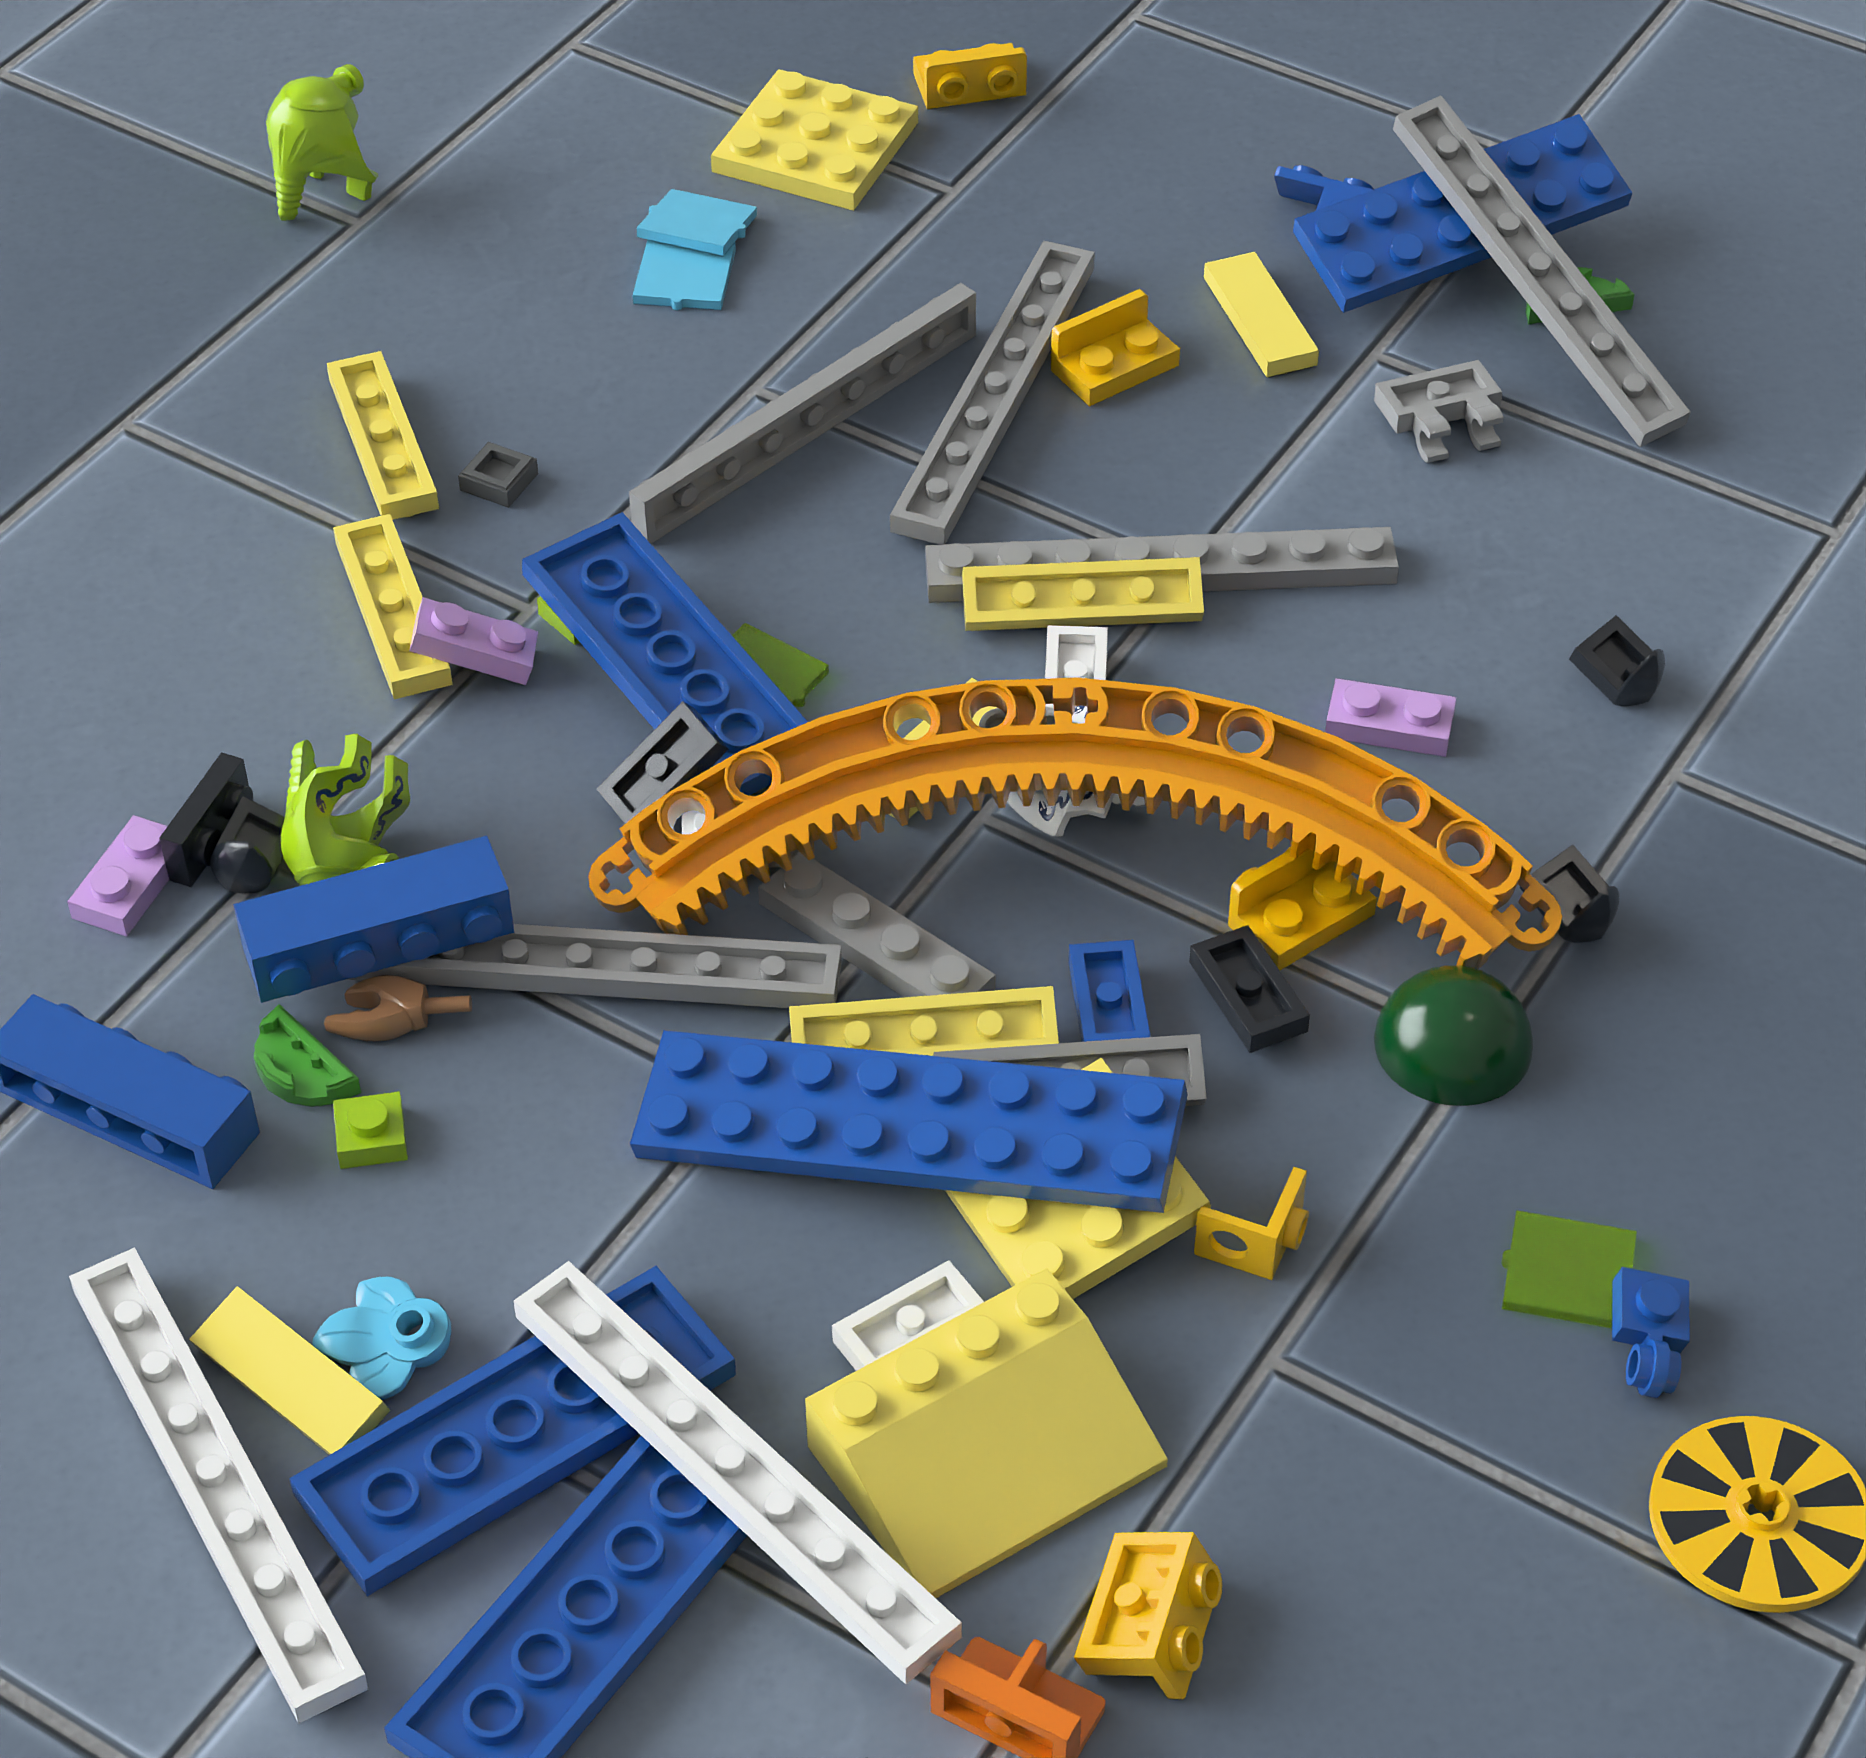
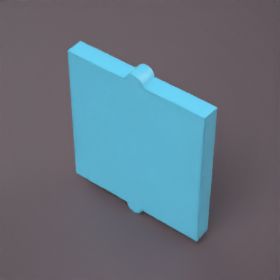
(697, 222)
(682, 277)

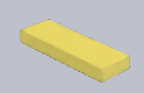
(1261, 314)
(288, 1373)

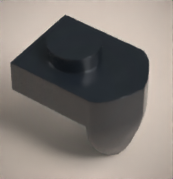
(1620, 664)
(248, 848)
(1583, 896)

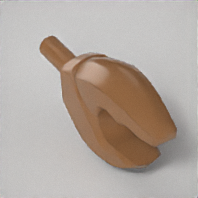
(397, 1005)

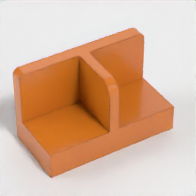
(1014, 1700)

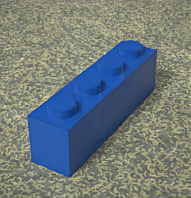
(374, 918)
(126, 1091)

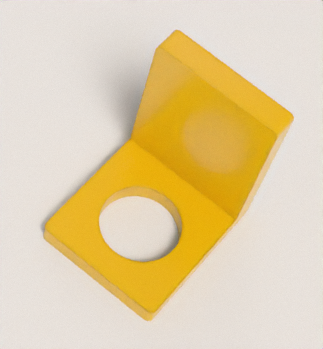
(1264, 1243)

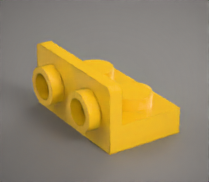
(971, 75)
(1111, 349)
(1296, 906)
(1151, 1609)

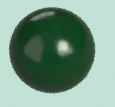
(1454, 1036)

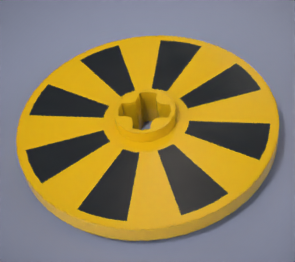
(1743, 1559)

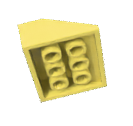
(983, 1434)

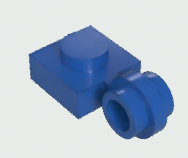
(1655, 1319)

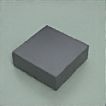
(498, 474)

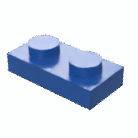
(1108, 991)

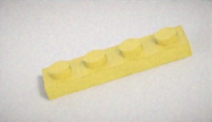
(382, 436)
(1082, 594)
(388, 603)
(931, 1022)

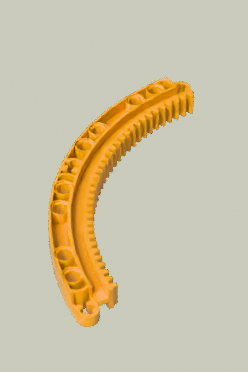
(1293, 786)

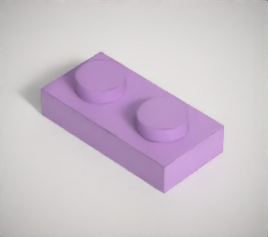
(474, 641)
(1391, 717)
(123, 879)

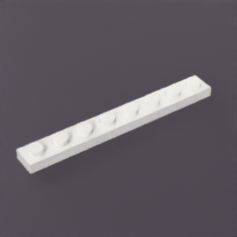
(740, 1473)
(219, 1487)

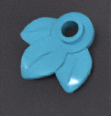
(376, 1337)

